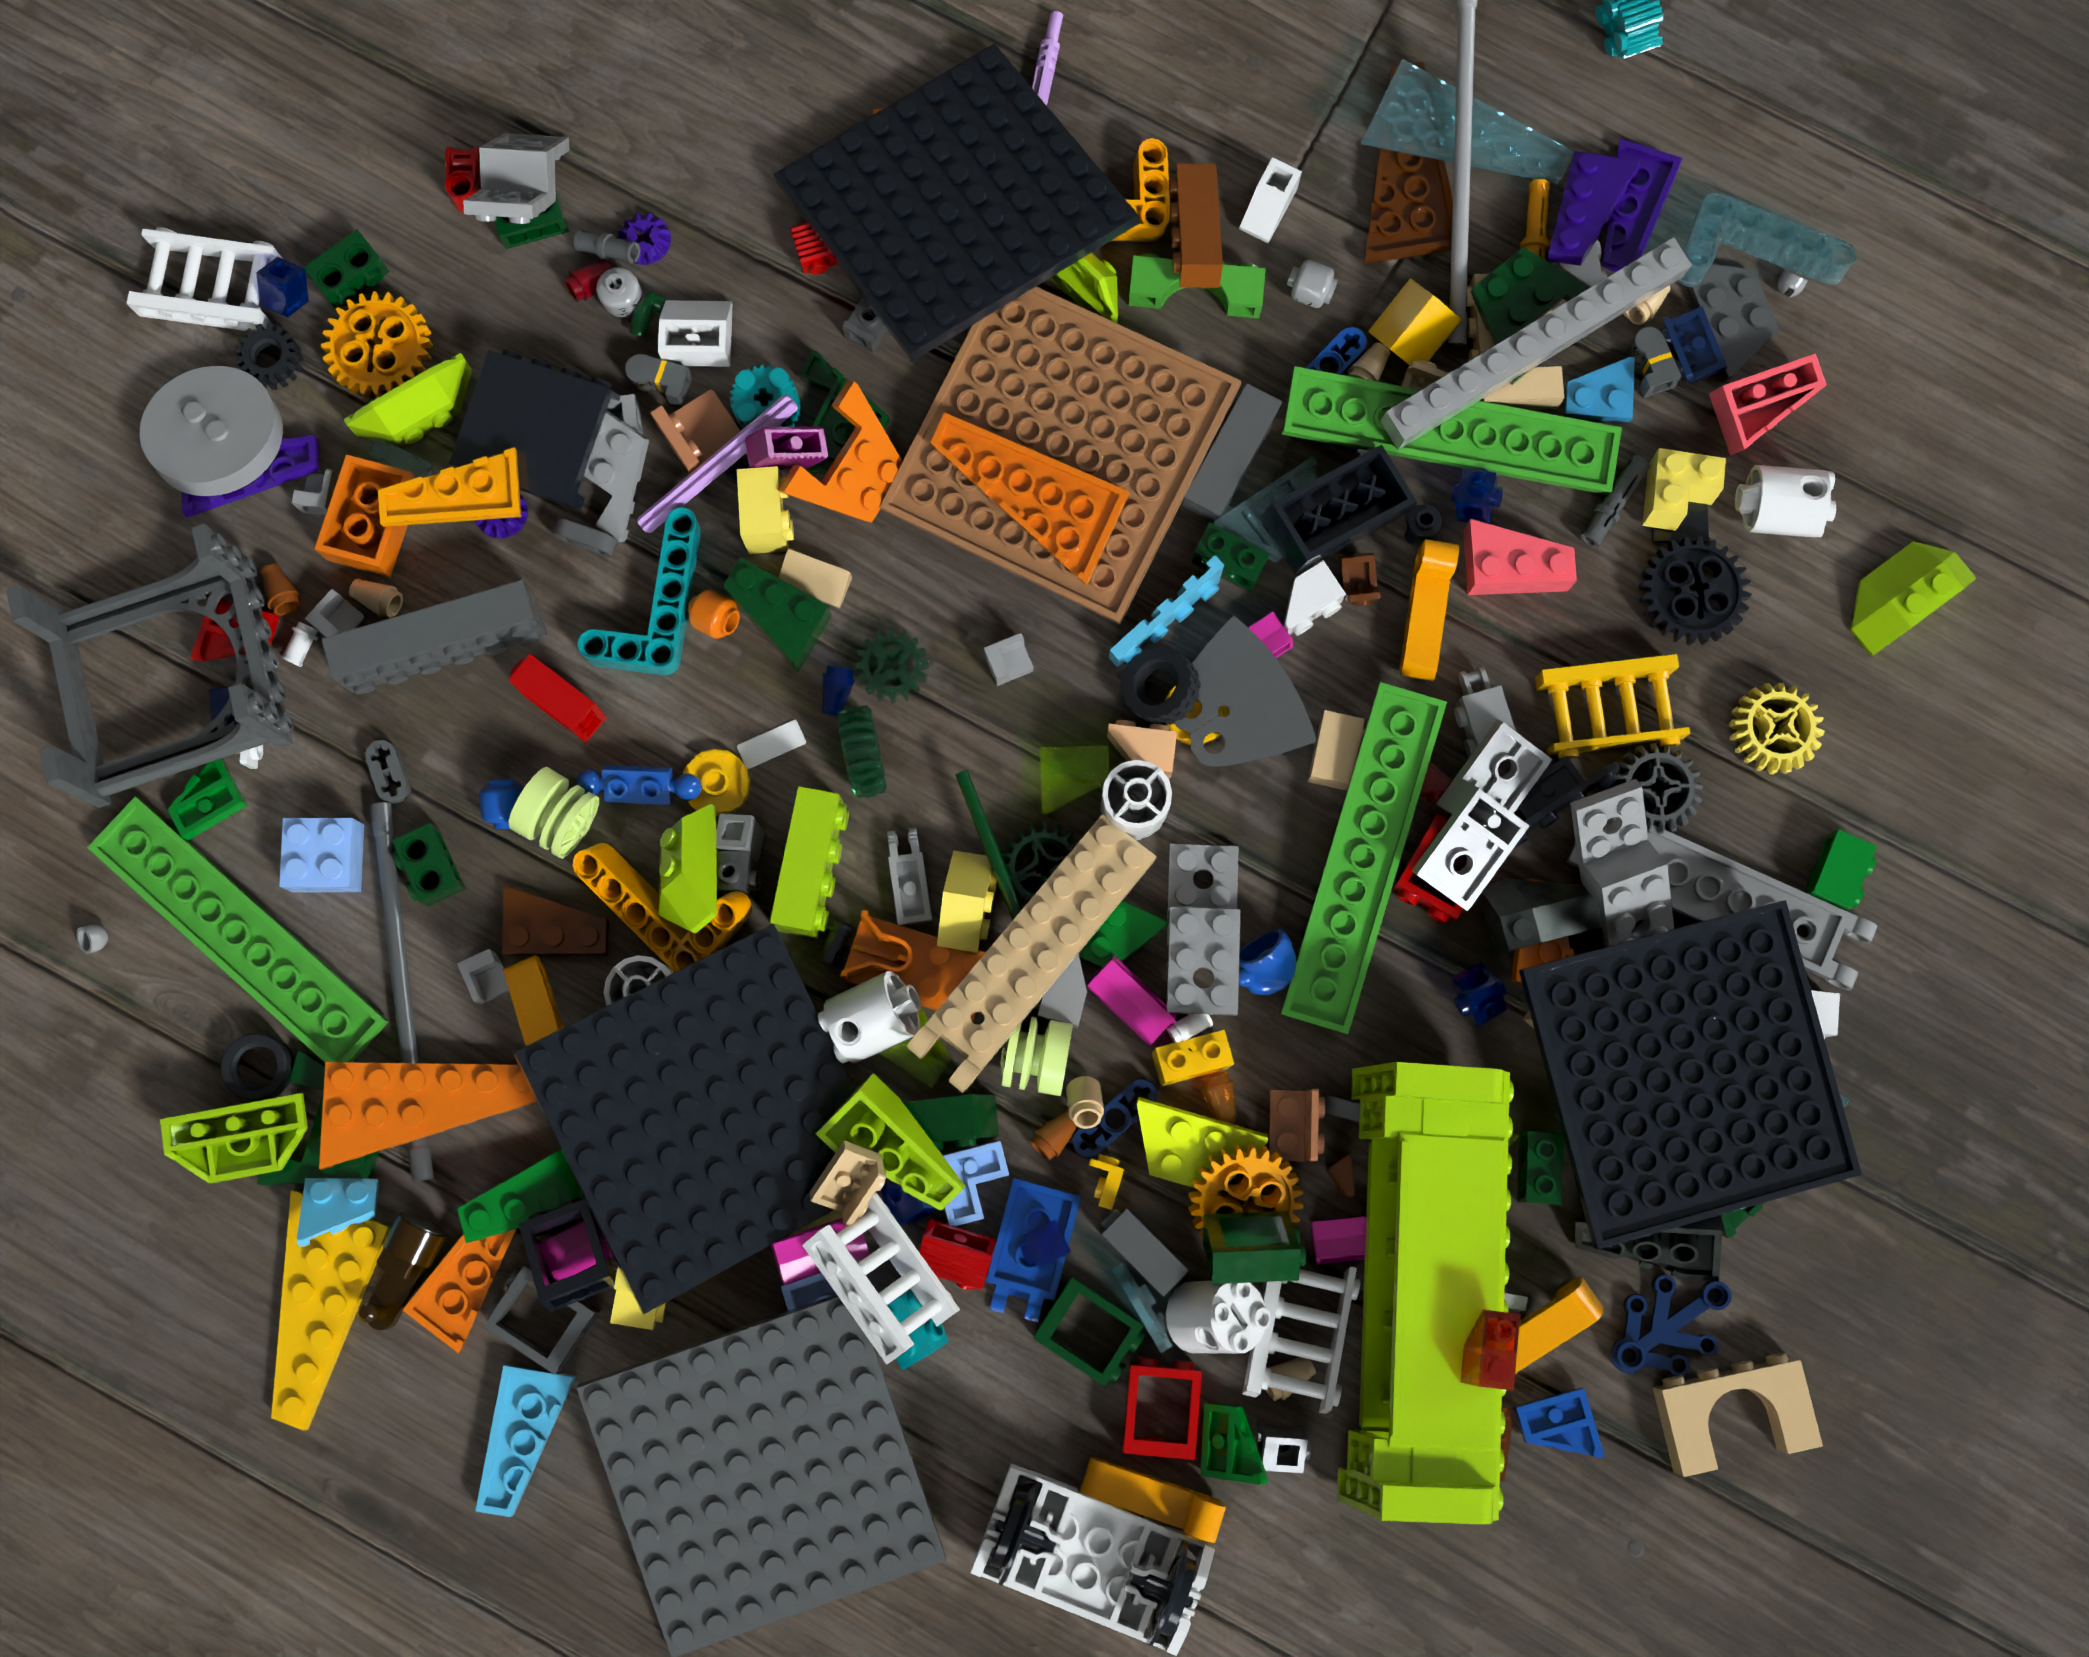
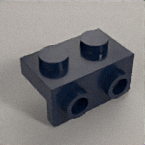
(1694, 345)

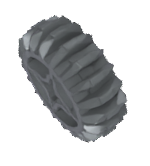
(1685, 785)

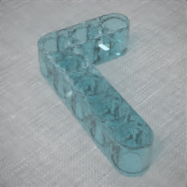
(1764, 236)

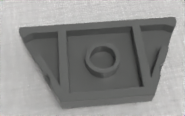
(1735, 313)

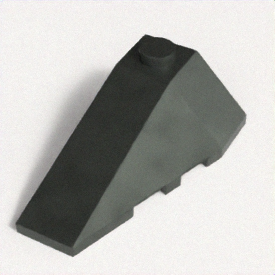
(1535, 912)

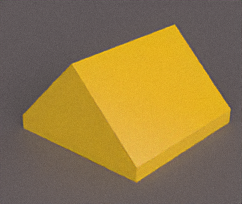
(1415, 324)

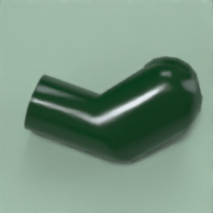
(643, 311)

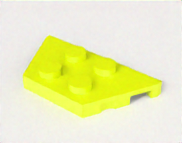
(1182, 1141)

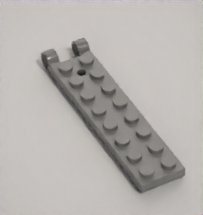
(1714, 886)

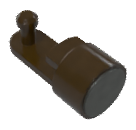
(407, 1252)

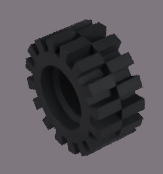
(259, 341)

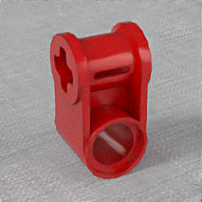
(462, 174)

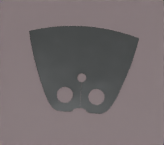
(1262, 701)

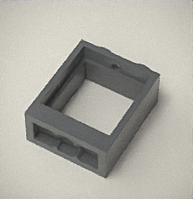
(1143, 1250)
(568, 1342)

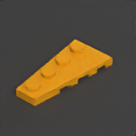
(463, 493)

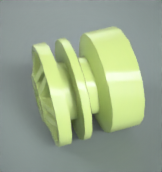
(553, 812)
(1037, 1056)

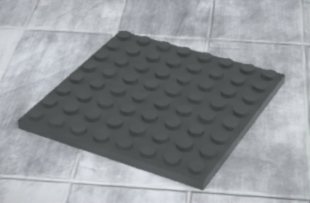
(761, 1474)

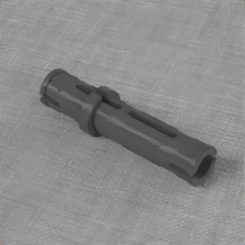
(1608, 512)

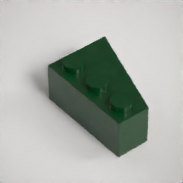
(778, 610)
(956, 1118)

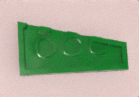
(534, 1190)

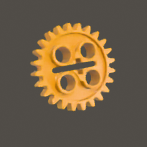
(347, 341)
(1258, 1172)

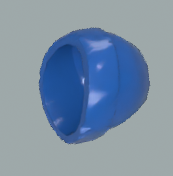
(1267, 963)

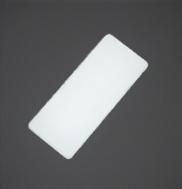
(771, 744)

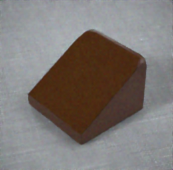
(1342, 1175)

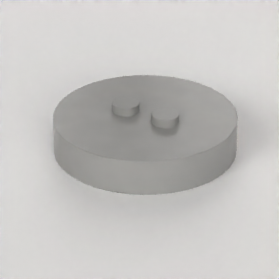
(211, 430)

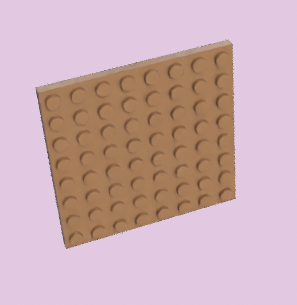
(1087, 399)

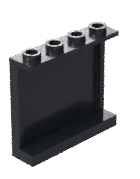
(543, 415)

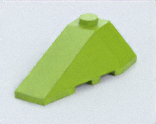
(883, 1124)

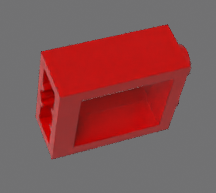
(556, 697)
(1413, 894)
(1157, 1446)

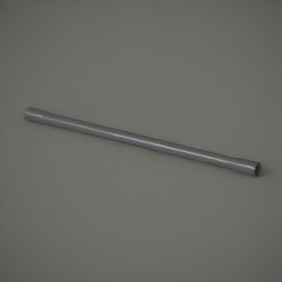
(383, 832)

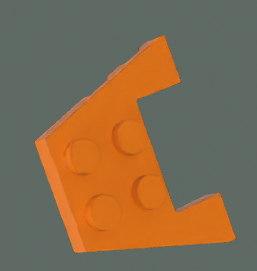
(860, 471)

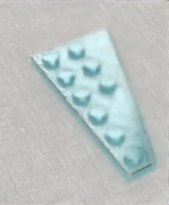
(1420, 120)

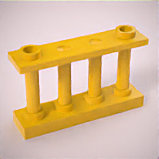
(1624, 674)

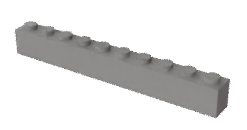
(1535, 343)

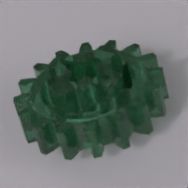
(902, 656)

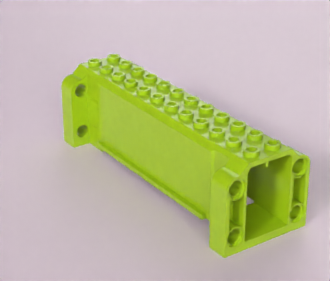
(1429, 1272)

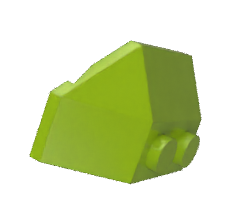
(1090, 286)
(415, 406)
(1905, 593)
(689, 870)
(236, 1138)

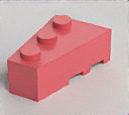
(1762, 400)
(1514, 562)

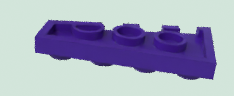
(1587, 203)
(1640, 206)
(294, 460)

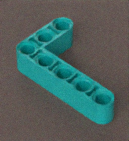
(662, 608)

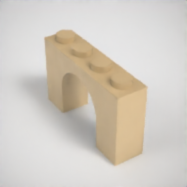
(1536, 390)
(1687, 1404)

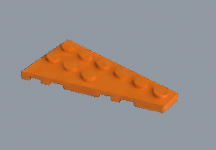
(1048, 499)
(397, 1103)

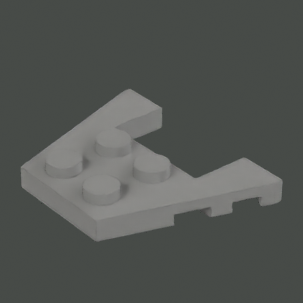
(616, 468)

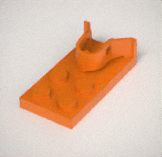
(910, 955)

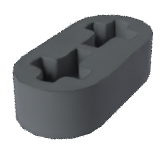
(584, 537)
(380, 774)
(1342, 1108)

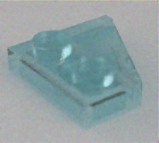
(1142, 1301)

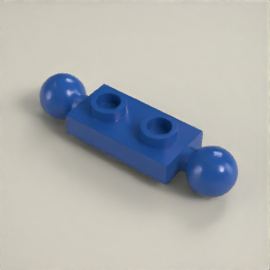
(639, 784)

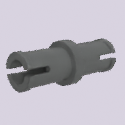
(606, 246)

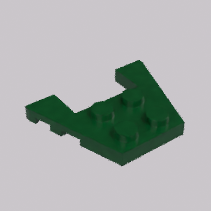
(1521, 293)
(835, 426)
(311, 1074)

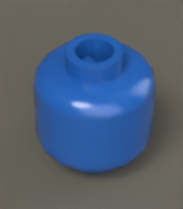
(498, 801)

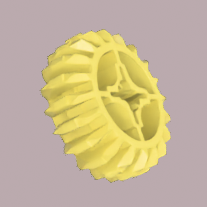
(1799, 744)

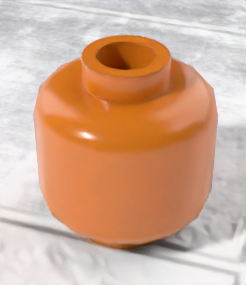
(713, 614)

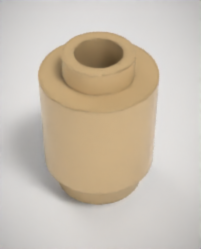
(1085, 1102)

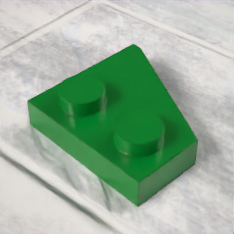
(206, 800)
(1121, 934)
(1229, 1446)

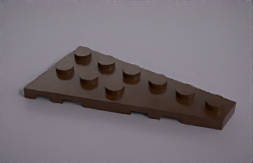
(1409, 205)

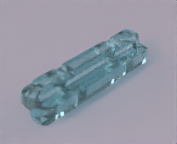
(400, 458)

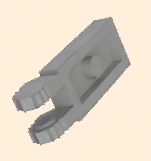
(909, 881)

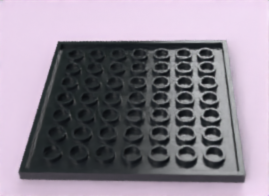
(955, 201)
(1689, 1074)
(695, 1114)

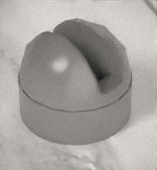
(1792, 281)
(91, 938)

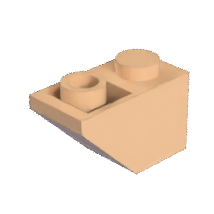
(1145, 744)

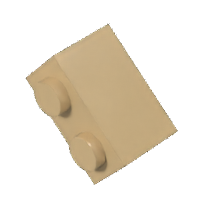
(1336, 749)

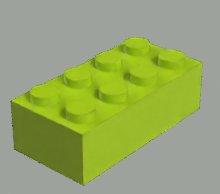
(808, 863)

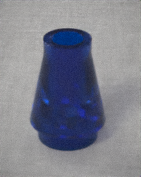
(836, 686)

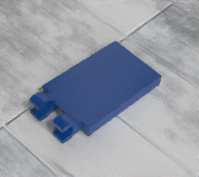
(1026, 1210)

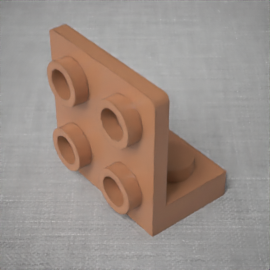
(696, 429)
(1295, 1124)

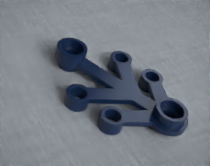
(1664, 1329)

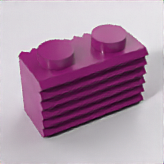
(786, 447)

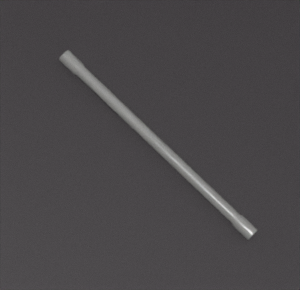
(1462, 168)

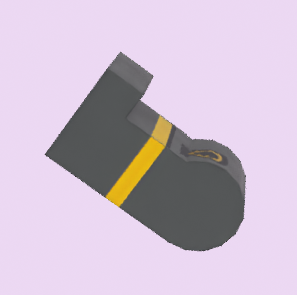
(1655, 362)
(659, 375)

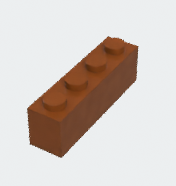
(1197, 226)

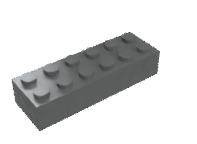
(435, 637)

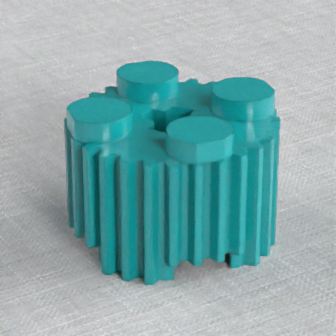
(1630, 26)
(759, 386)

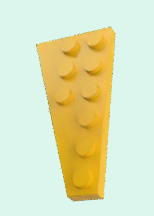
(317, 1309)

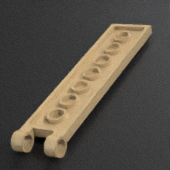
(1035, 948)

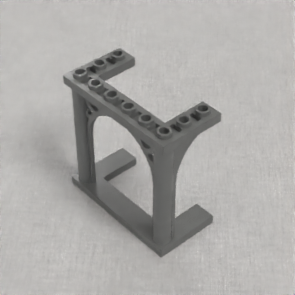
(259, 711)

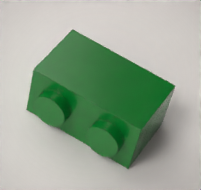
(1842, 870)

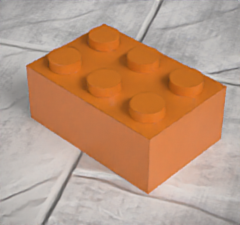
(352, 522)

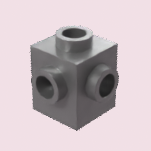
(738, 873)

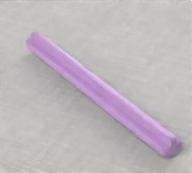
(714, 465)

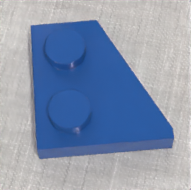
(1560, 1423)

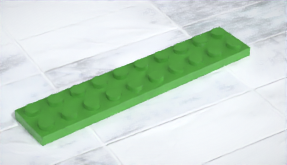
(1483, 436)
(1363, 857)
(237, 934)

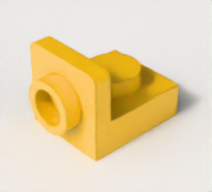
(1107, 1188)

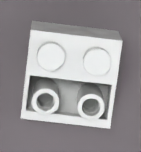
(696, 333)

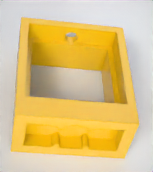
(1177, 1063)

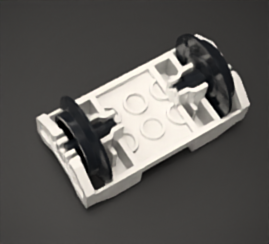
(1094, 1559)

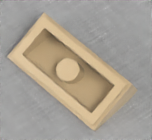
(815, 578)

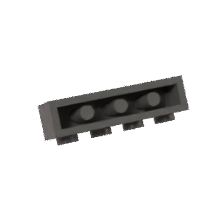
(1231, 453)

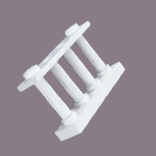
(186, 308)
(858, 1293)
(1261, 1377)

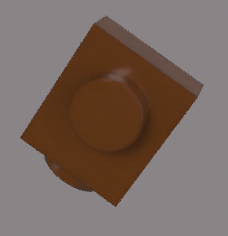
(1359, 578)

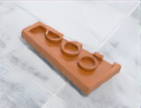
(458, 1287)

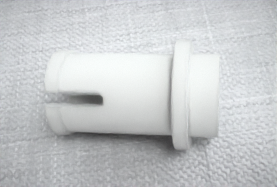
(299, 644)
(1188, 1026)

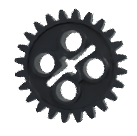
(1724, 587)

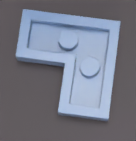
(974, 1167)

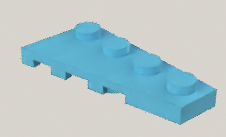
(1167, 612)
(520, 1428)

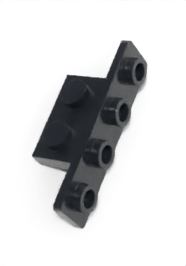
(1557, 789)

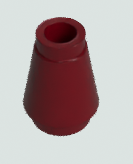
(583, 281)

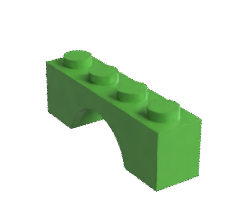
(1239, 288)

